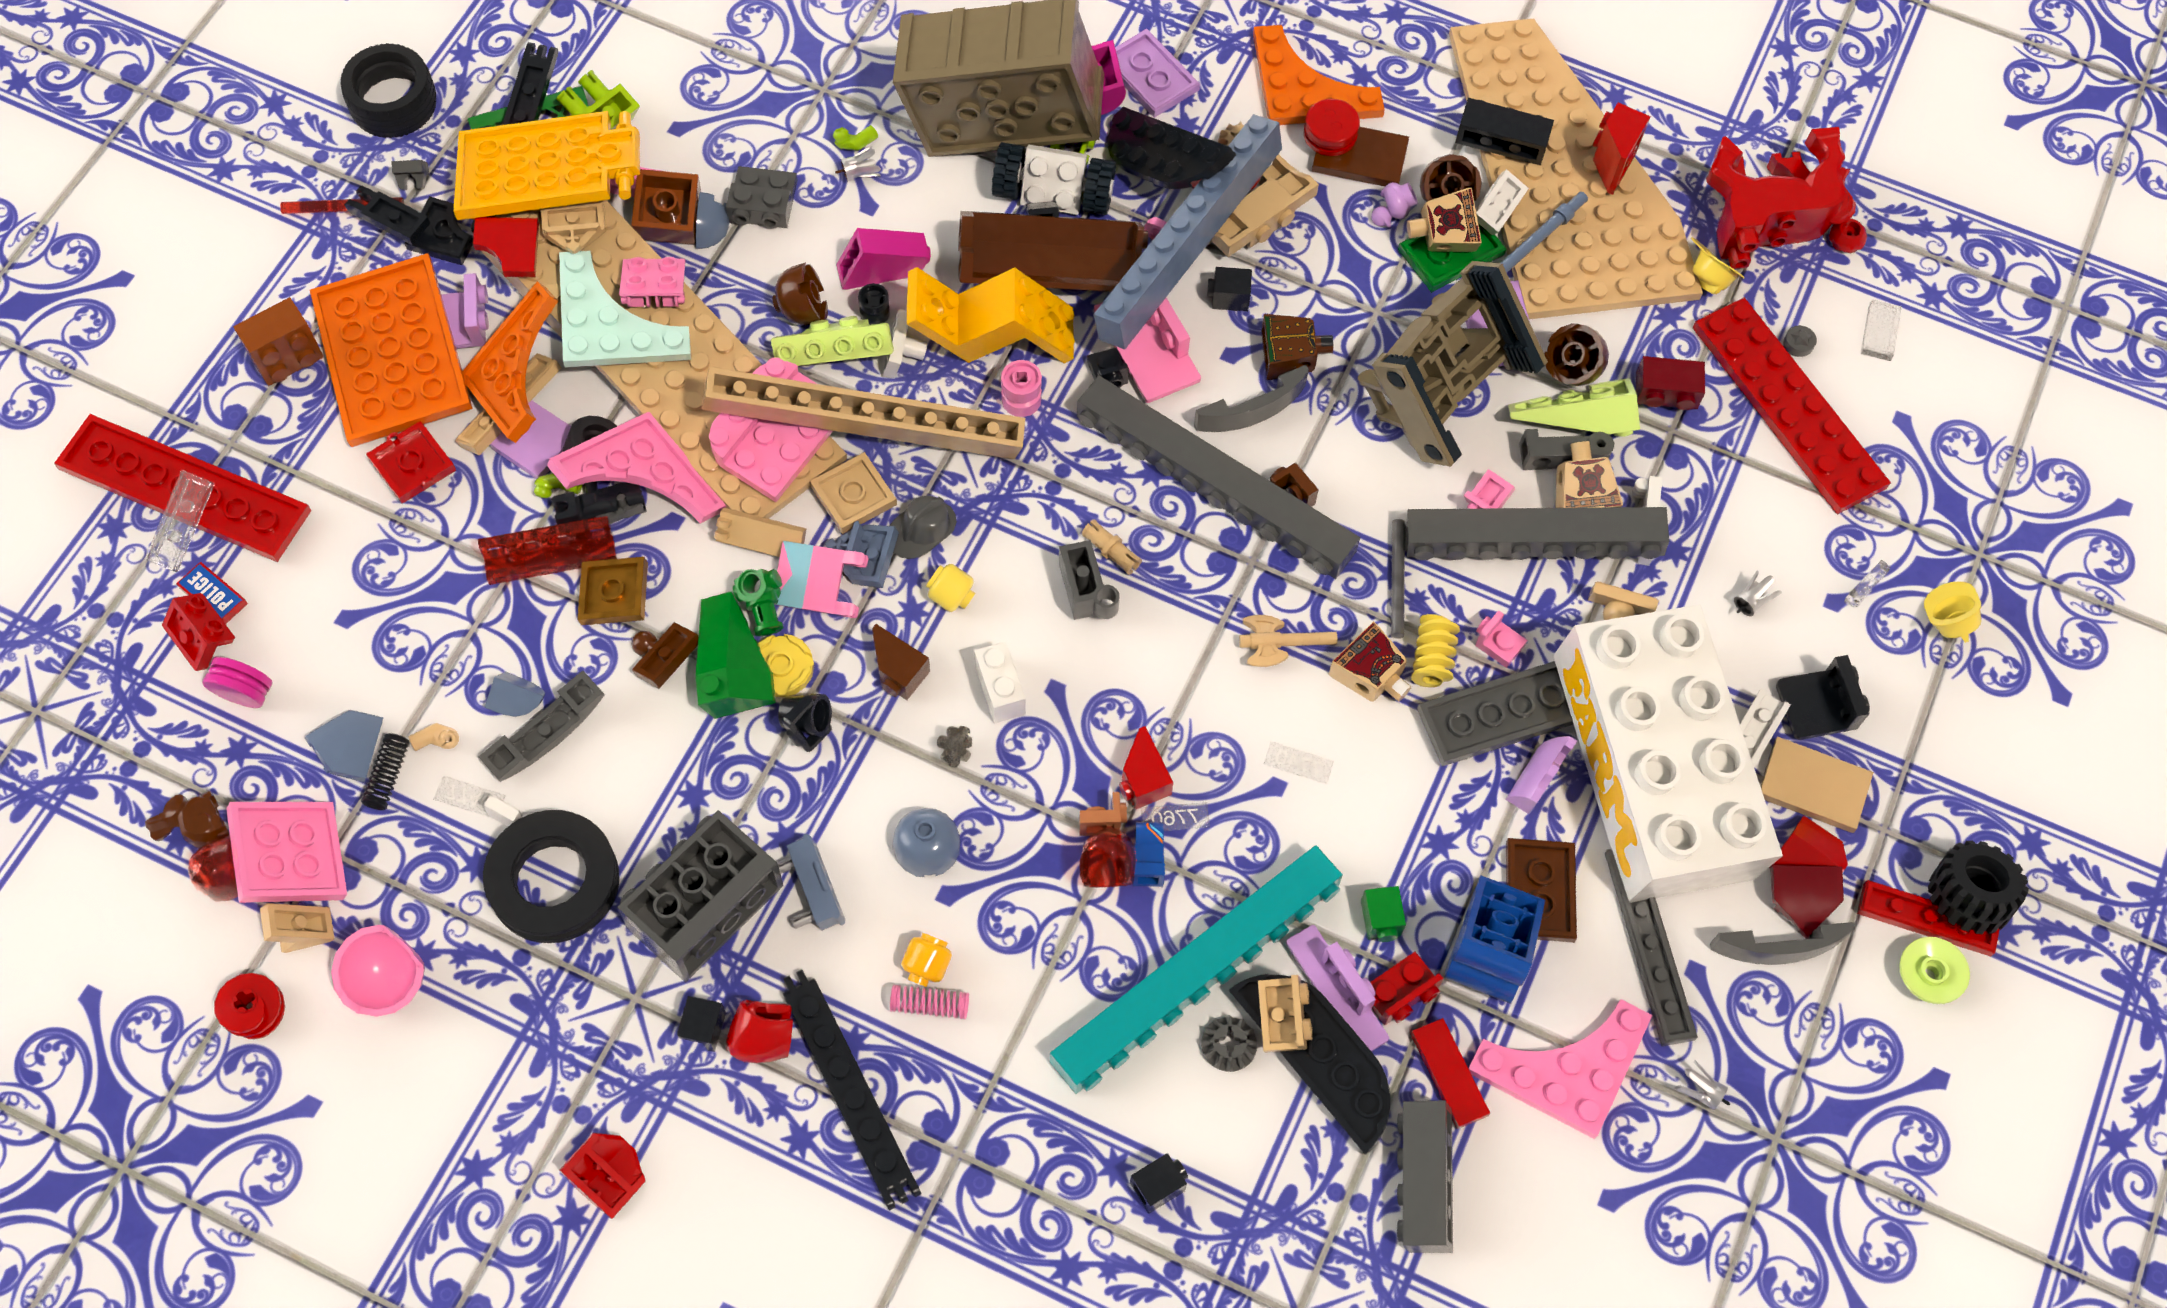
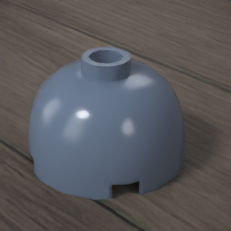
(926, 842)

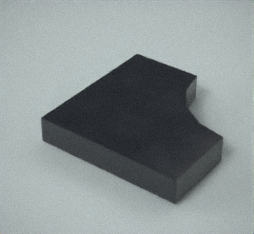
(443, 236)

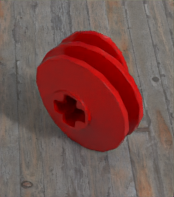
(258, 1020)

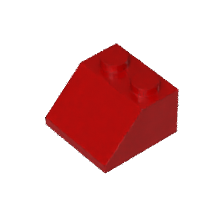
(1618, 143)

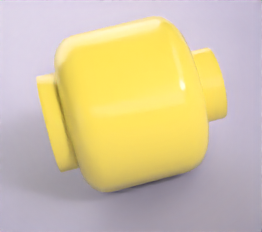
(950, 587)

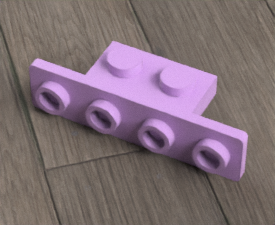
(1334, 975)

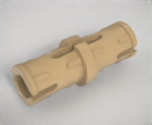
(1111, 547)

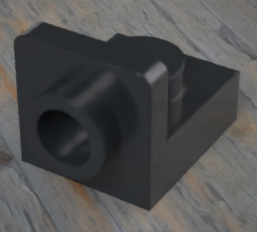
(1109, 366)

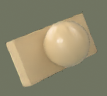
(1620, 601)

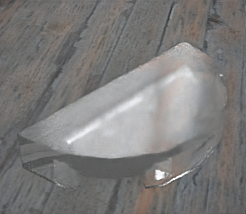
(1864, 588)

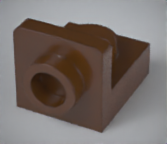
(1296, 483)

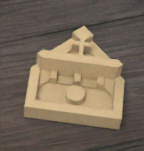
(573, 225)

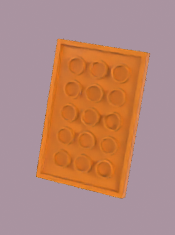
(390, 349)

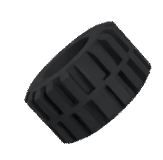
(1978, 887)

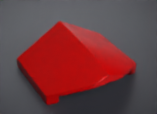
(1812, 846)
(605, 1172)

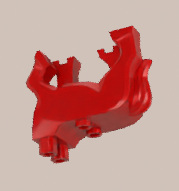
(1781, 207)

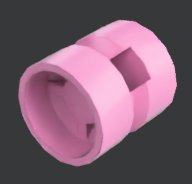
(1021, 388)

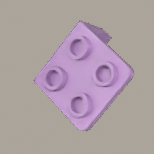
(467, 313)

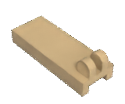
(756, 532)

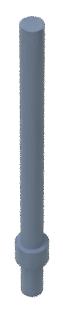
(1561, 216)

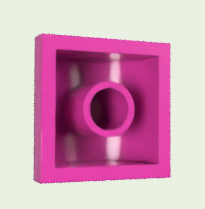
(1113, 87)

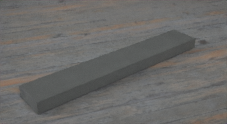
(1655, 964)

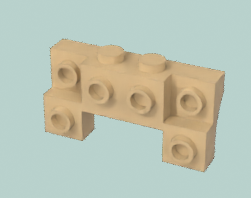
(1266, 207)

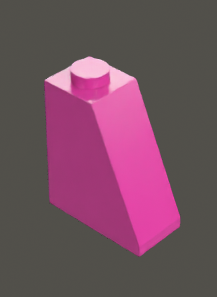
(881, 257)

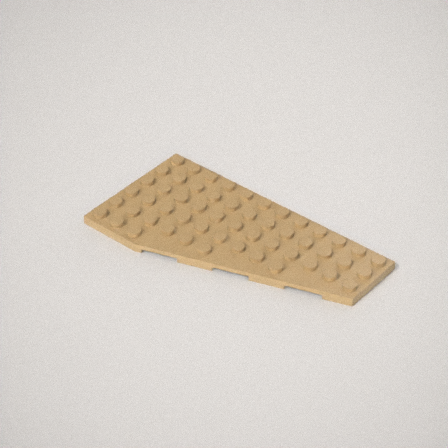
(1617, 246)

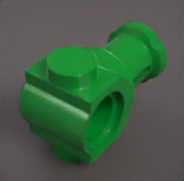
(762, 601)

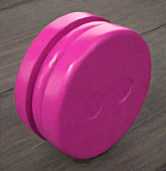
(237, 682)

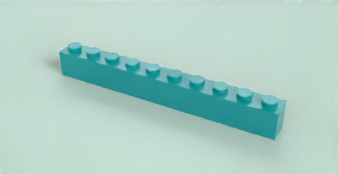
(1195, 969)

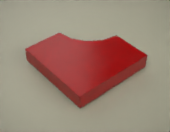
(510, 241)

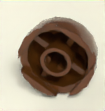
(1449, 175)
(799, 295)
(1576, 355)

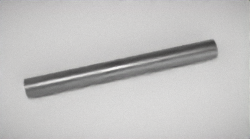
(1398, 578)

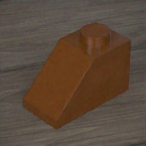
(899, 664)

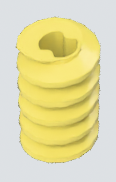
(1434, 651)

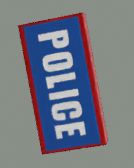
(217, 592)

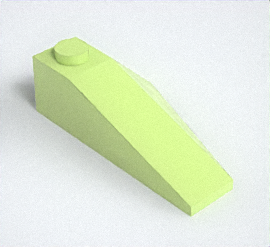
(1605, 408)

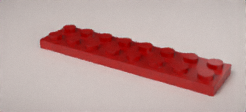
(1791, 406)
(148, 473)

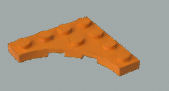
(1294, 87)
(500, 367)

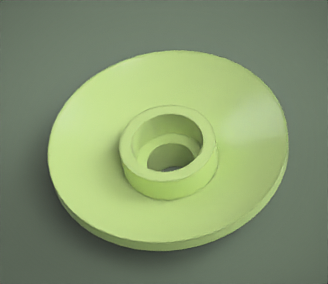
(1944, 960)

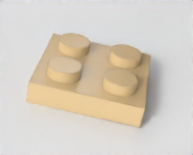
(853, 492)

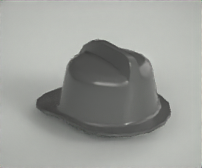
(923, 526)

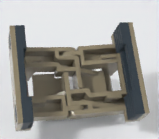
(1422, 368)

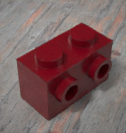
(1670, 382)

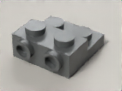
(761, 197)

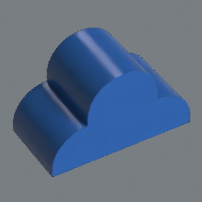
(1496, 940)

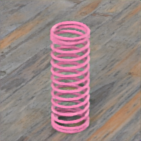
(962, 1007)

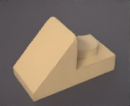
(296, 925)

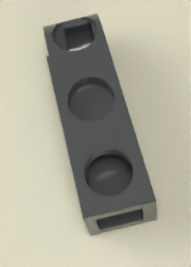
(1549, 452)

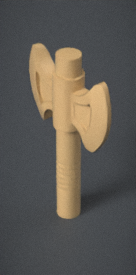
(1268, 641)

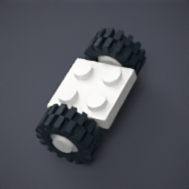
(1053, 176)

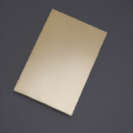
(1815, 784)

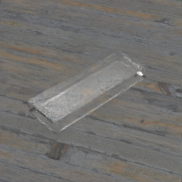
(179, 521)

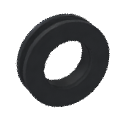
(537, 833)

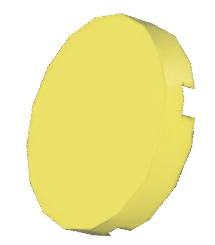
(789, 662)

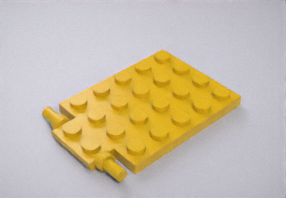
(544, 164)

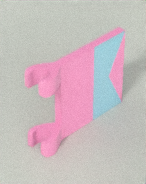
(813, 577)

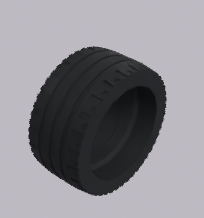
(385, 63)

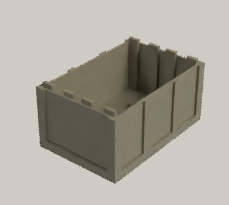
(999, 77)

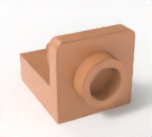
(1099, 818)

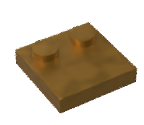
(612, 591)

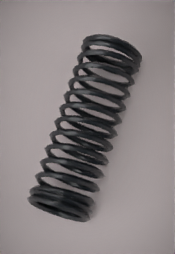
(376, 802)

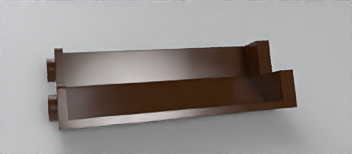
(1048, 249)

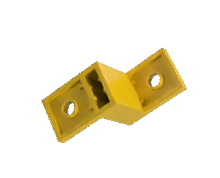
(990, 315)

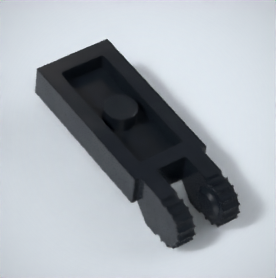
(389, 214)

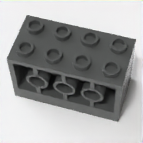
(700, 895)

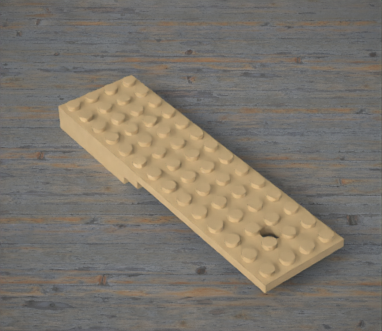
(671, 388)

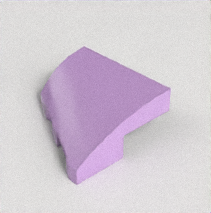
(1540, 772)

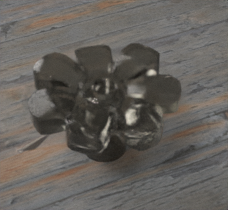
(955, 745)

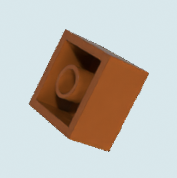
(666, 206)
(278, 341)

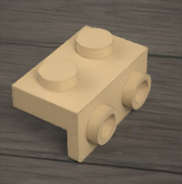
(1283, 1014)

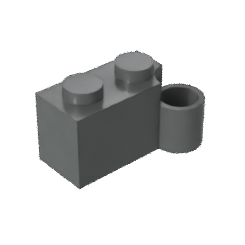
(1085, 583)

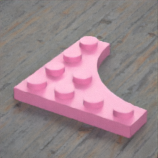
(639, 455)
(1572, 1081)

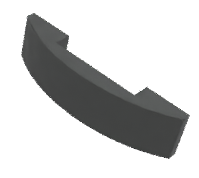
(1221, 418)
(544, 731)
(1742, 945)

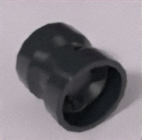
(874, 303)

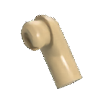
(435, 734)

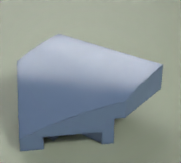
(876, 543)
(347, 744)

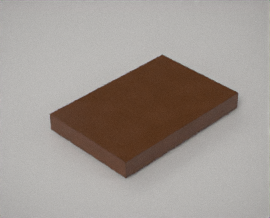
(1373, 159)
(1549, 873)

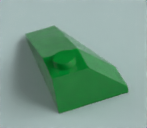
(729, 661)

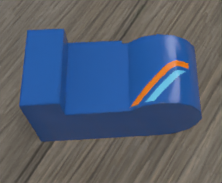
(1149, 854)

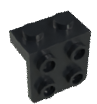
(1824, 700)

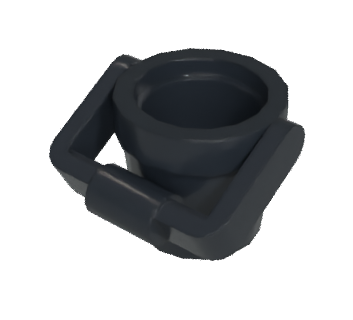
(806, 715)

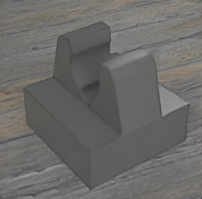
(404, 169)

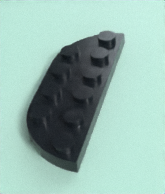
(1163, 151)
(1334, 1065)

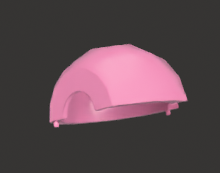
(376, 971)

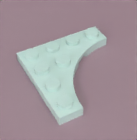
(604, 332)

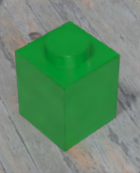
(1383, 913)

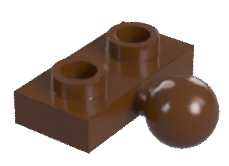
(663, 655)

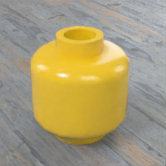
(926, 959)

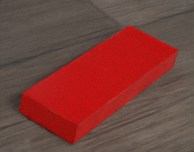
(1450, 1073)

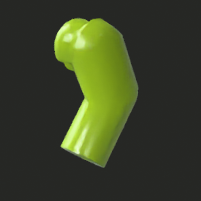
(854, 142)
(546, 483)

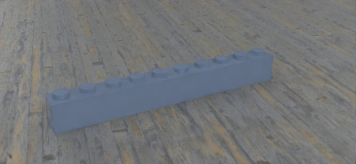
(1186, 234)

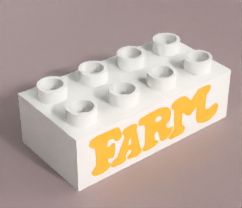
(1665, 753)

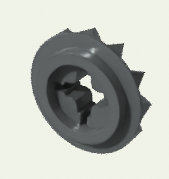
(1217, 1053)

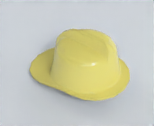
(1712, 272)
(1954, 609)

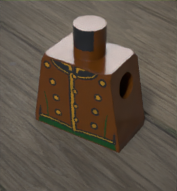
(1291, 343)

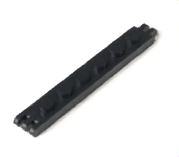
(530, 87)
(850, 1090)

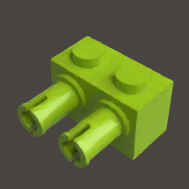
(610, 100)

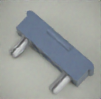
(815, 884)

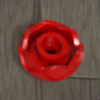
(1848, 236)

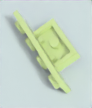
(834, 342)

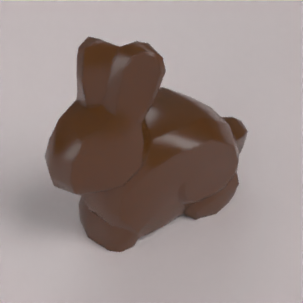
(195, 817)

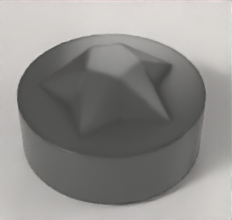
(1800, 341)

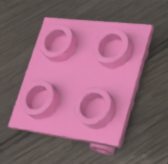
(652, 278)

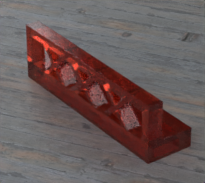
(549, 552)

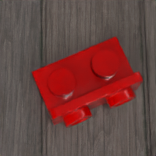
(196, 629)
(1403, 988)

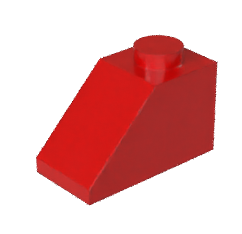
(1144, 773)

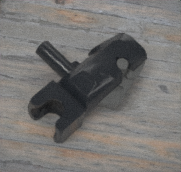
(612, 501)

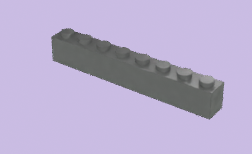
(1537, 532)

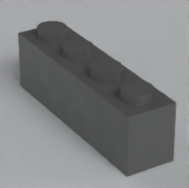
(1426, 1177)

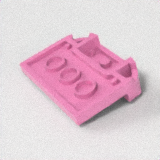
(765, 451)

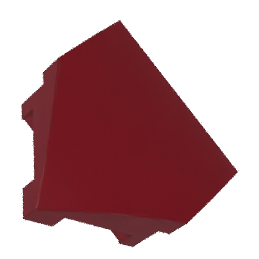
(1806, 894)

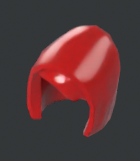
(760, 1032)

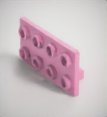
(1160, 355)

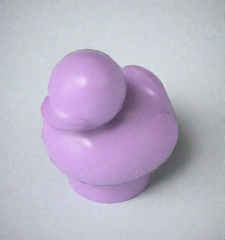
(1399, 202)

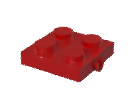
(411, 462)

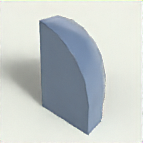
(711, 221)
(513, 695)

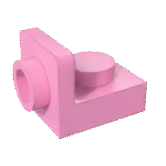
(1499, 640)

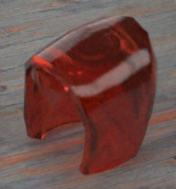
(1108, 859)
(213, 870)

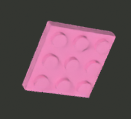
(286, 851)

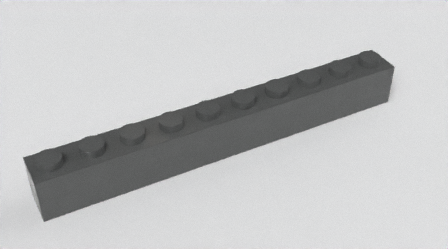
(1217, 477)

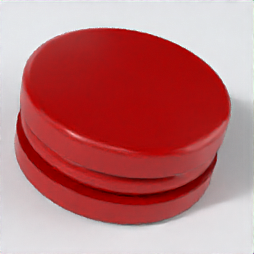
(1331, 127)

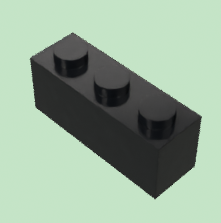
(1504, 131)

